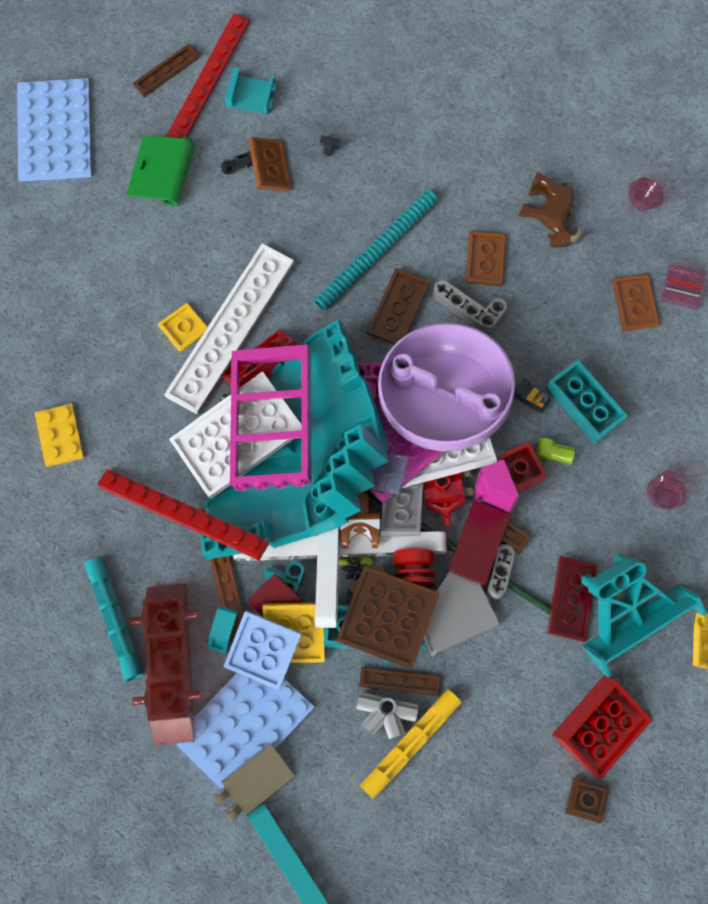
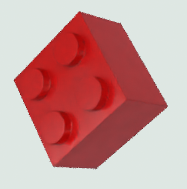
(523, 467)

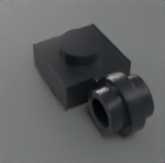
(243, 160)

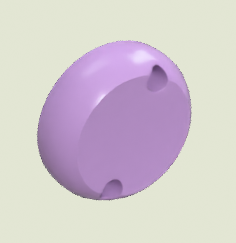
(446, 386)

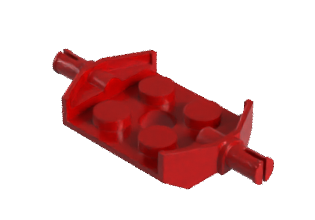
(444, 498)

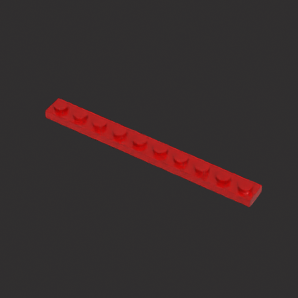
(208, 77)
(183, 514)

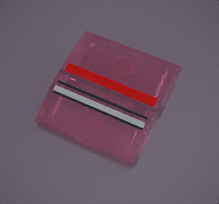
(683, 287)

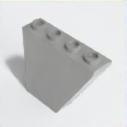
(459, 614)

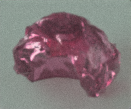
(645, 194)
(666, 491)

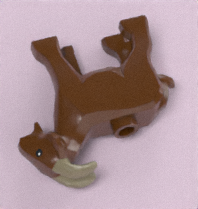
(556, 208)

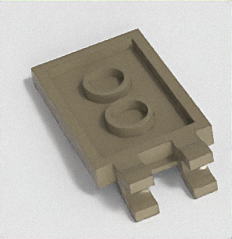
(254, 781)

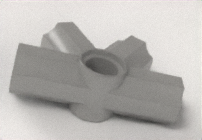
(390, 720)

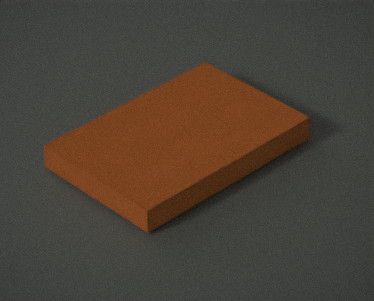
(269, 164)
(485, 258)
(635, 302)

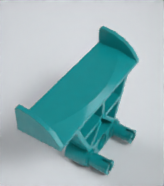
(640, 623)

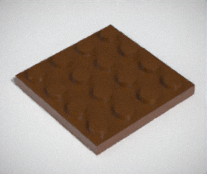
(388, 617)

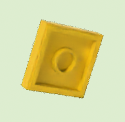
(183, 327)

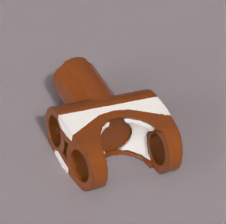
(362, 523)

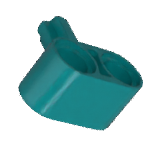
(293, 581)

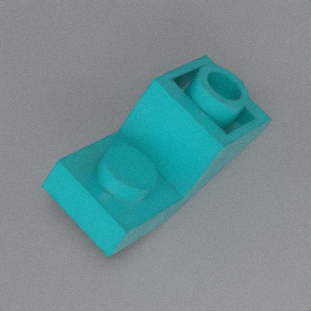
(222, 629)

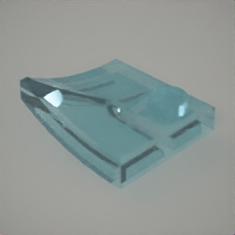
(390, 476)

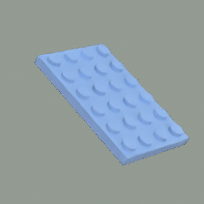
(54, 129)
(241, 723)

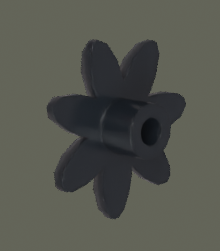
(355, 574)

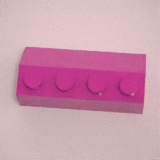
(496, 487)

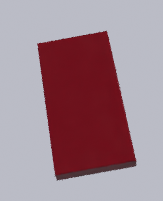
(479, 542)
(571, 600)

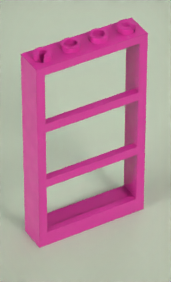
(267, 355)

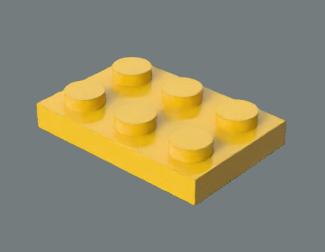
(59, 435)

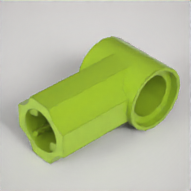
(549, 450)

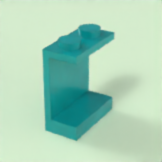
(250, 93)

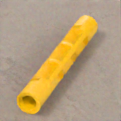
(410, 744)

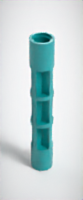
(113, 619)

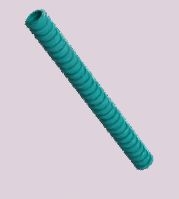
(376, 249)

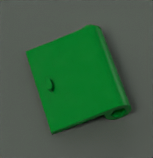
(161, 168)

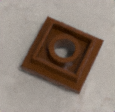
(575, 801)

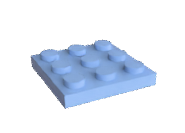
(262, 650)

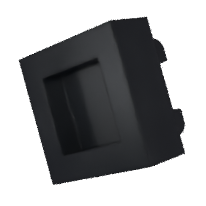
(329, 143)

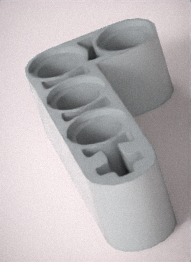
(467, 304)

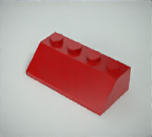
(249, 371)

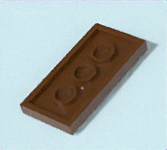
(398, 307)

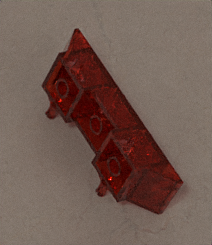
(168, 664)

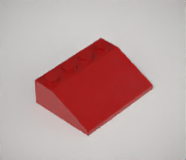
(602, 727)

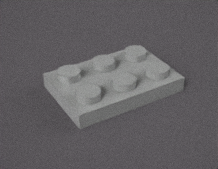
(403, 513)

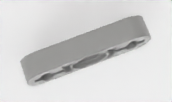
(494, 577)

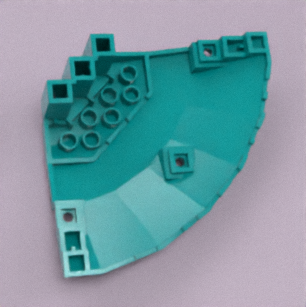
(345, 450)

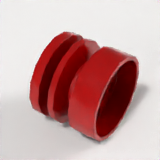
(414, 564)

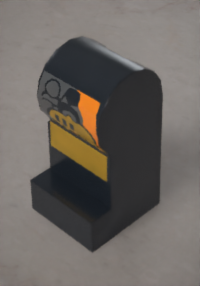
(532, 396)

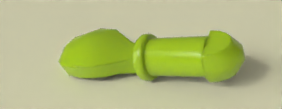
(363, 560)

